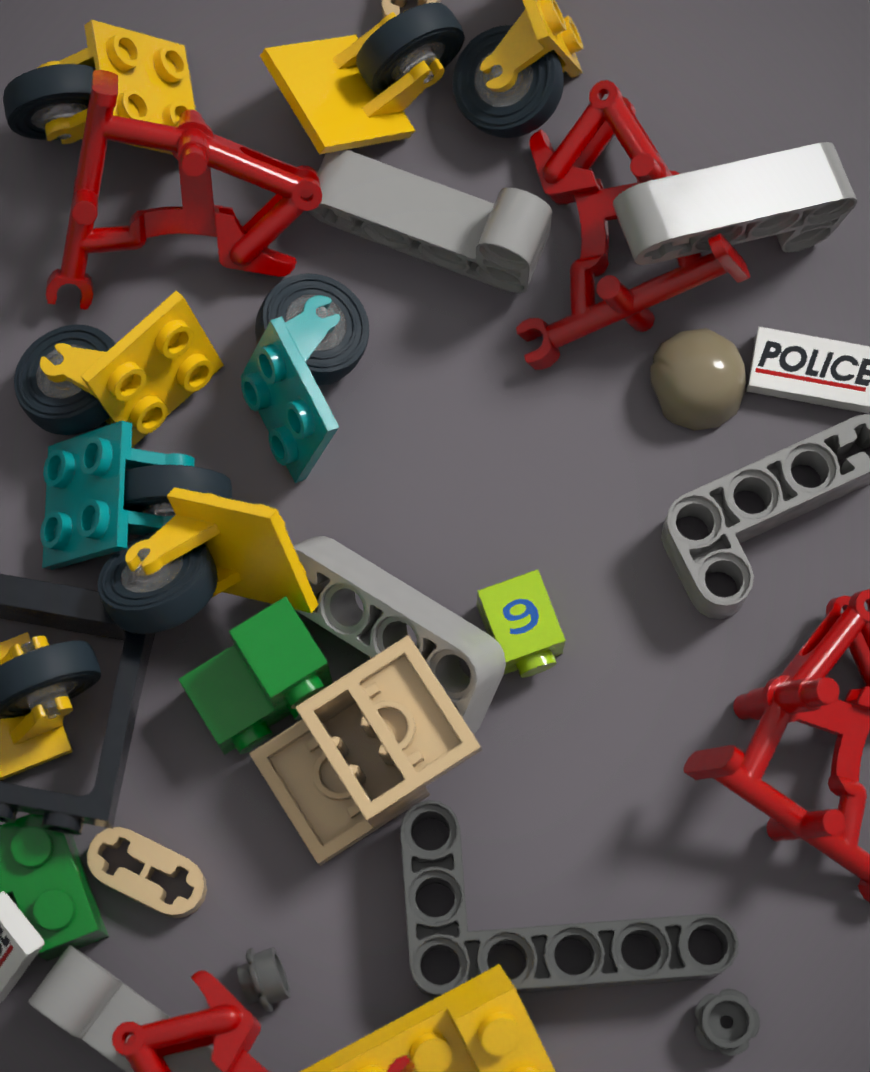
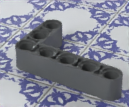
(538, 943)

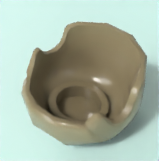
(698, 379)

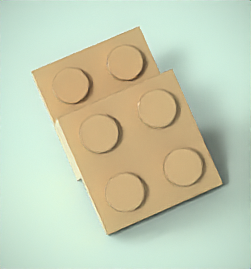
(365, 750)

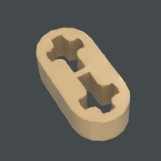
(154, 858)

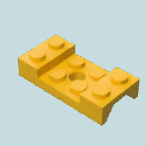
(464, 1030)

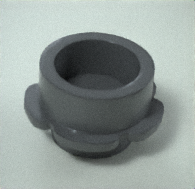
(263, 978)
(744, 1019)

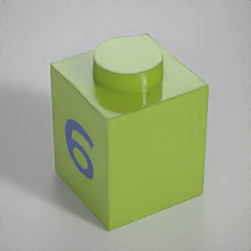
(523, 623)

